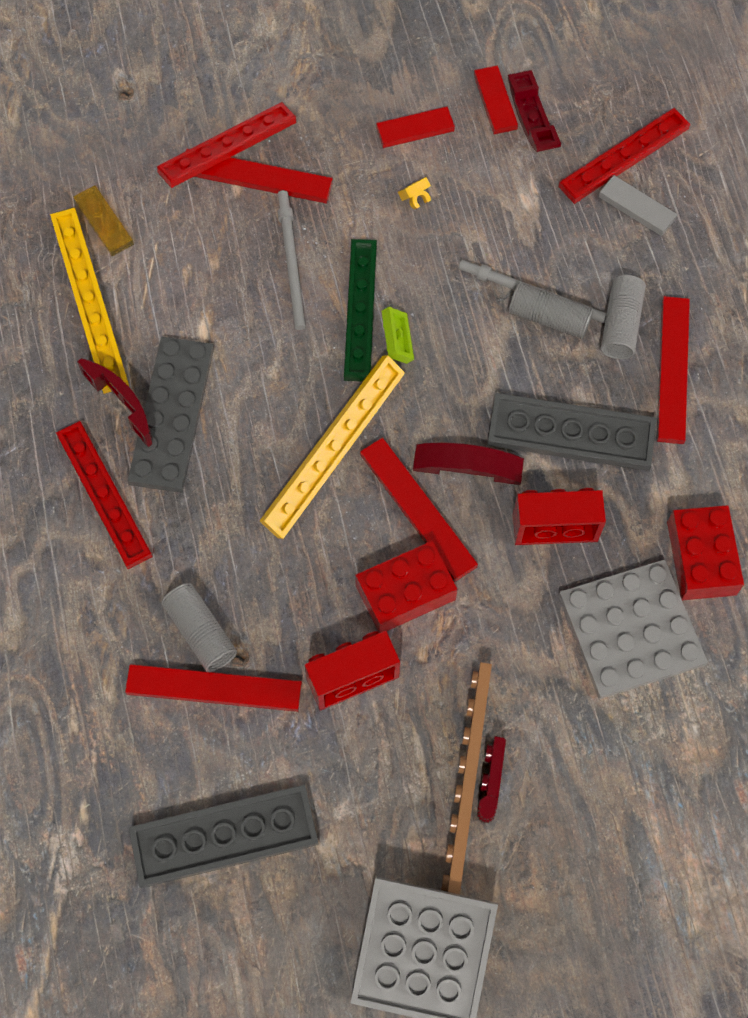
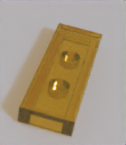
(103, 220)

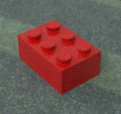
(558, 516)
(705, 553)
(406, 587)
(352, 669)

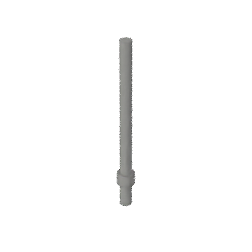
(285, 216)
(485, 273)

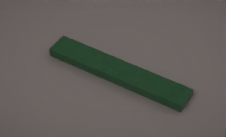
(360, 310)

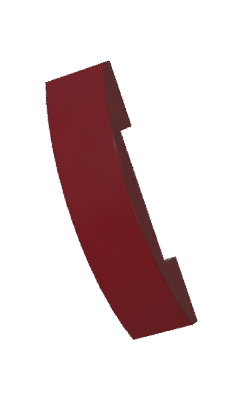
(531, 112)
(101, 377)
(468, 460)

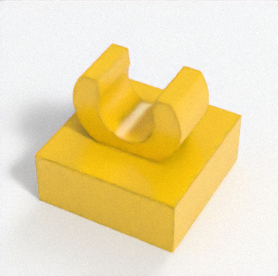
(415, 190)

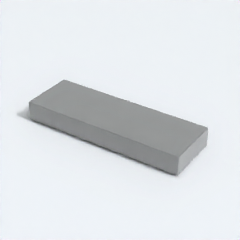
(637, 205)

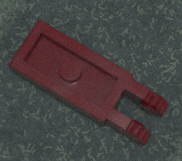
(491, 781)

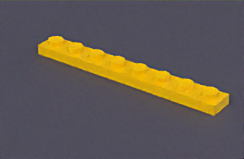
(87, 293)
(332, 447)

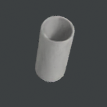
(557, 311)
(623, 317)
(196, 621)

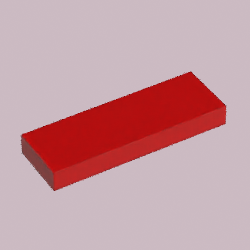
(495, 100)
(415, 127)

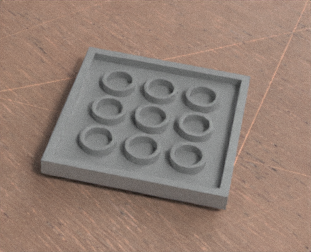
(632, 629)
(423, 951)

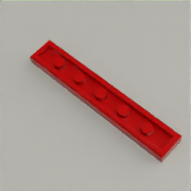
(226, 145)
(624, 155)
(270, 179)
(673, 370)
(104, 495)
(418, 508)
(213, 688)

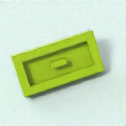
(397, 335)

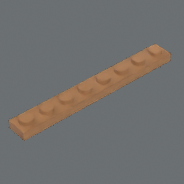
(465, 792)

